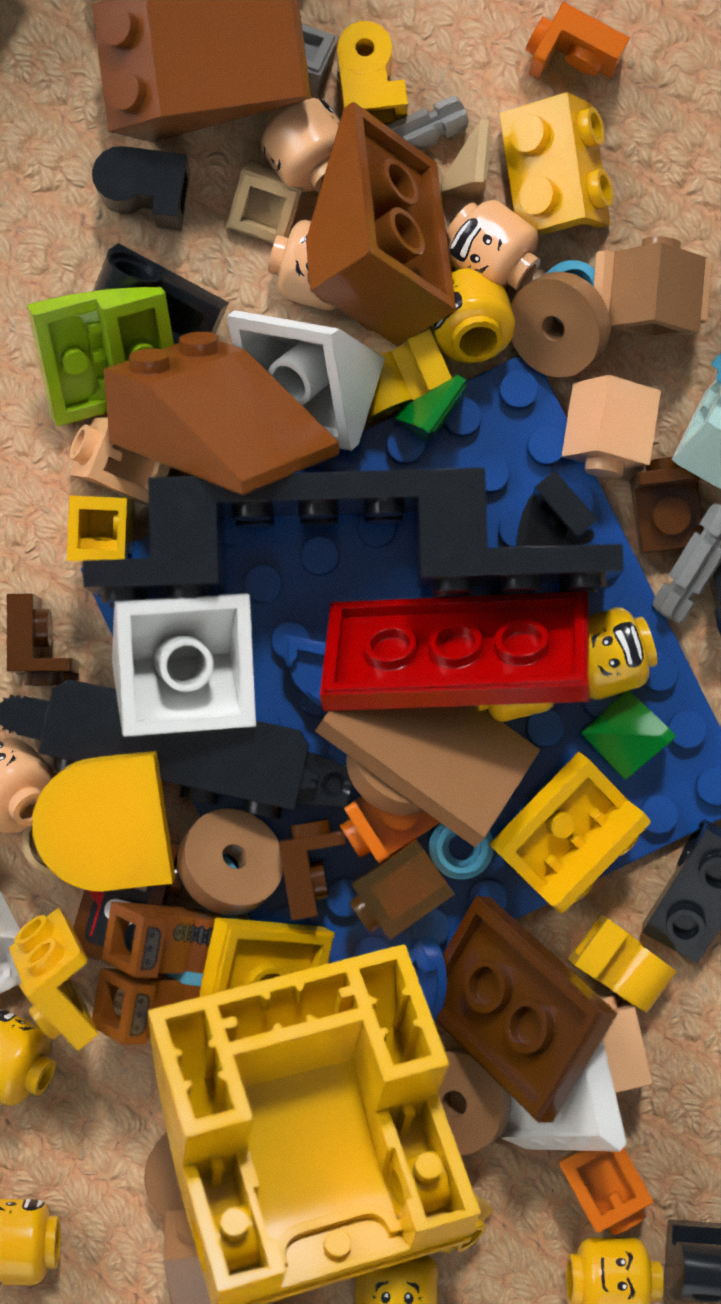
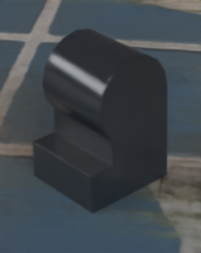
(144, 179)
(693, 1261)

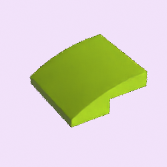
(90, 332)

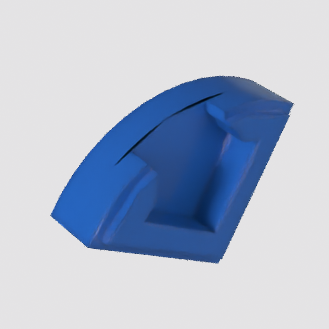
(305, 664)
(431, 973)

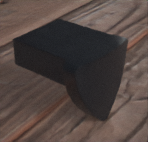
(555, 516)

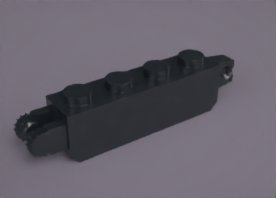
(256, 763)

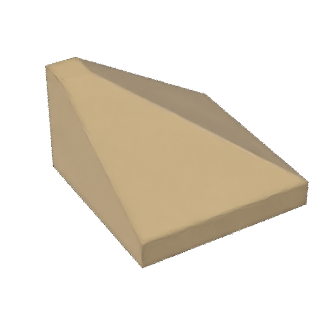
(470, 168)
(263, 204)

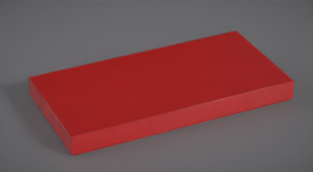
(457, 651)

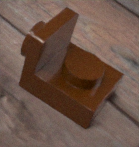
(665, 506)
(27, 632)
(306, 879)

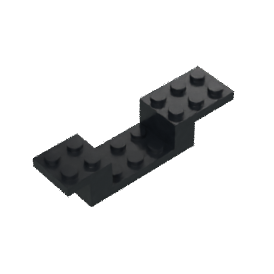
(449, 534)

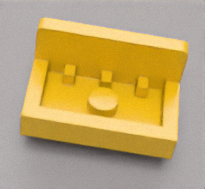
(557, 164)
(570, 833)
(46, 958)

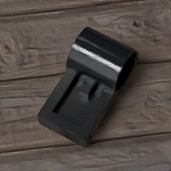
(187, 303)
(690, 905)

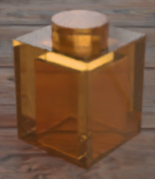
(399, 891)

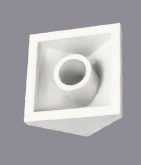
(317, 366)
(183, 664)

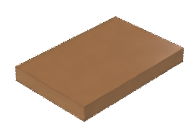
(441, 758)

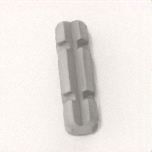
(425, 127)
(692, 569)

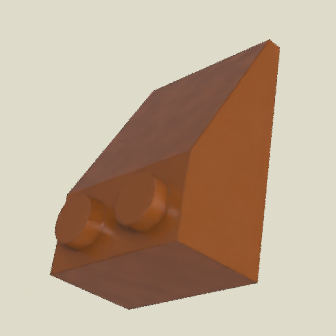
(197, 62)
(380, 232)
(212, 414)

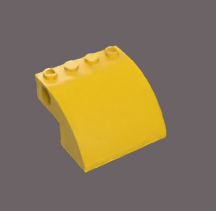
(311, 1127)

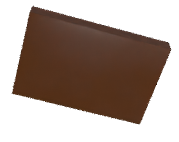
(520, 1009)

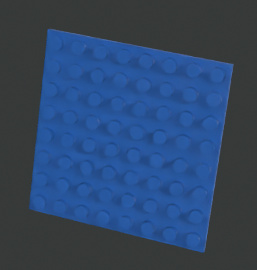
(295, 572)

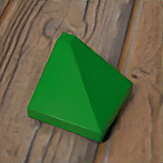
(430, 411)
(627, 734)

